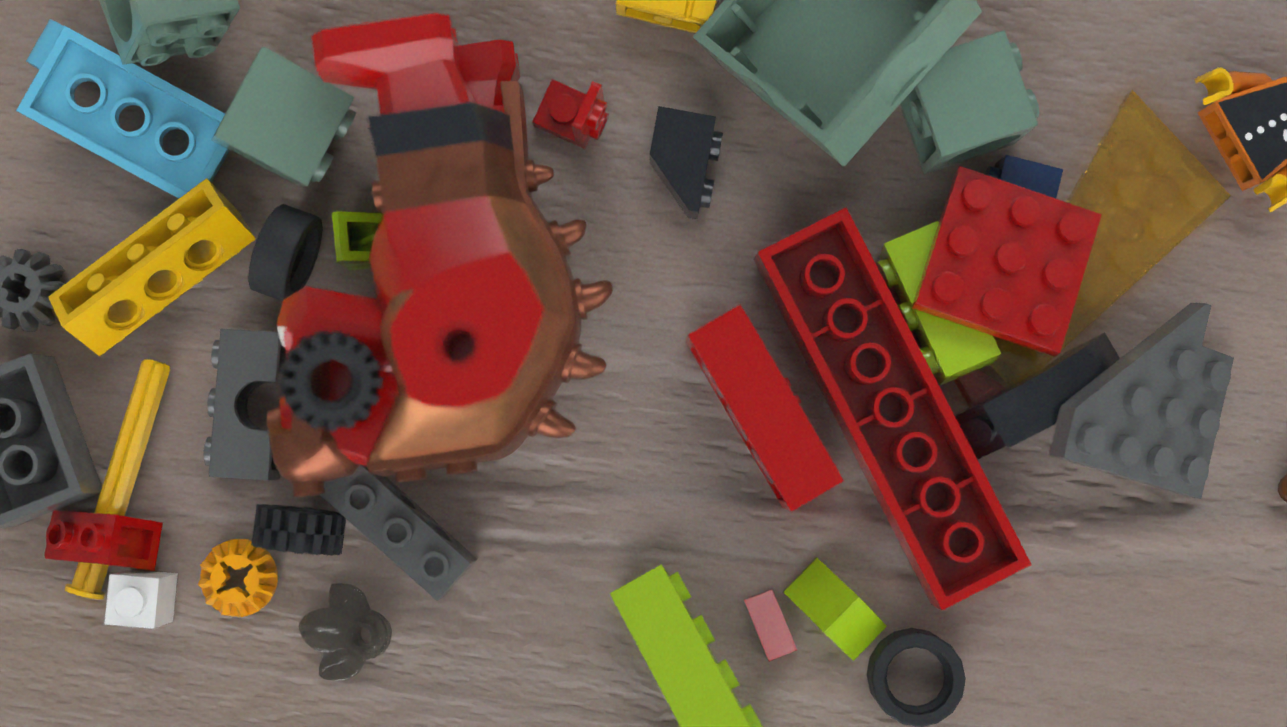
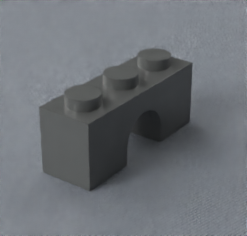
(242, 364)

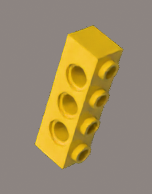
(151, 268)

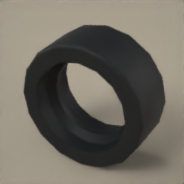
(285, 252)
(947, 698)

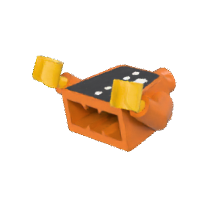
(1249, 128)

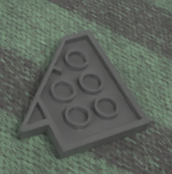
(1152, 409)

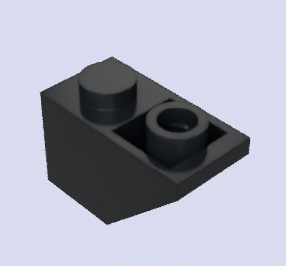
(681, 154)

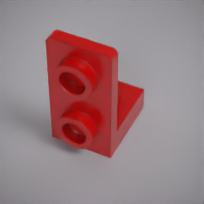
(572, 113)
(103, 539)

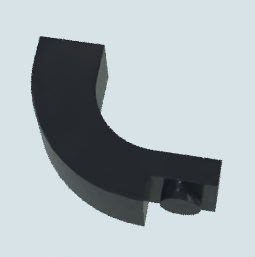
(1036, 400)

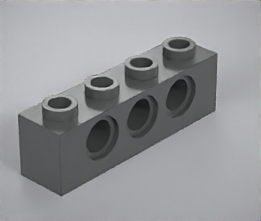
(400, 530)

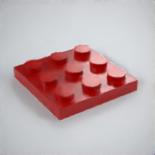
(1007, 261)

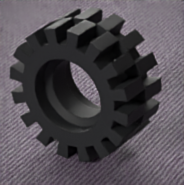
(353, 404)
(298, 530)

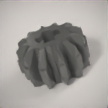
(40, 277)

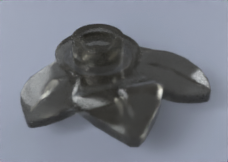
(338, 632)

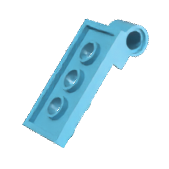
(70, 59)

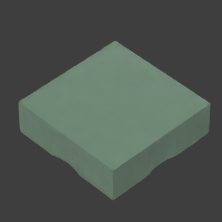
(834, 62)

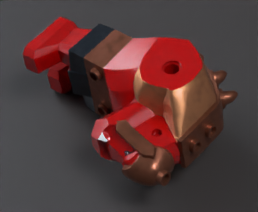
(466, 271)

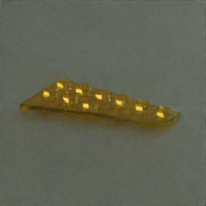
(1149, 202)

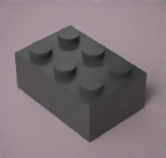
(40, 443)

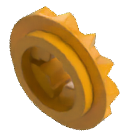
(260, 581)

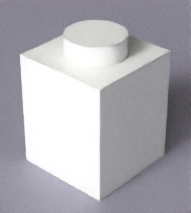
(140, 598)

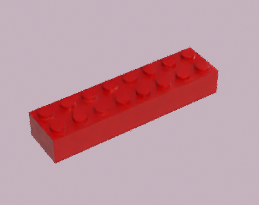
(891, 410)

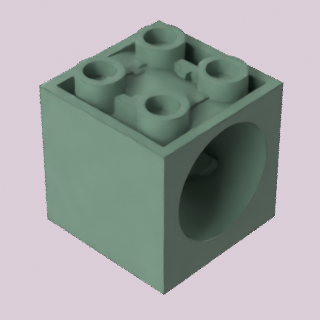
(165, 28)
(970, 103)
(285, 119)

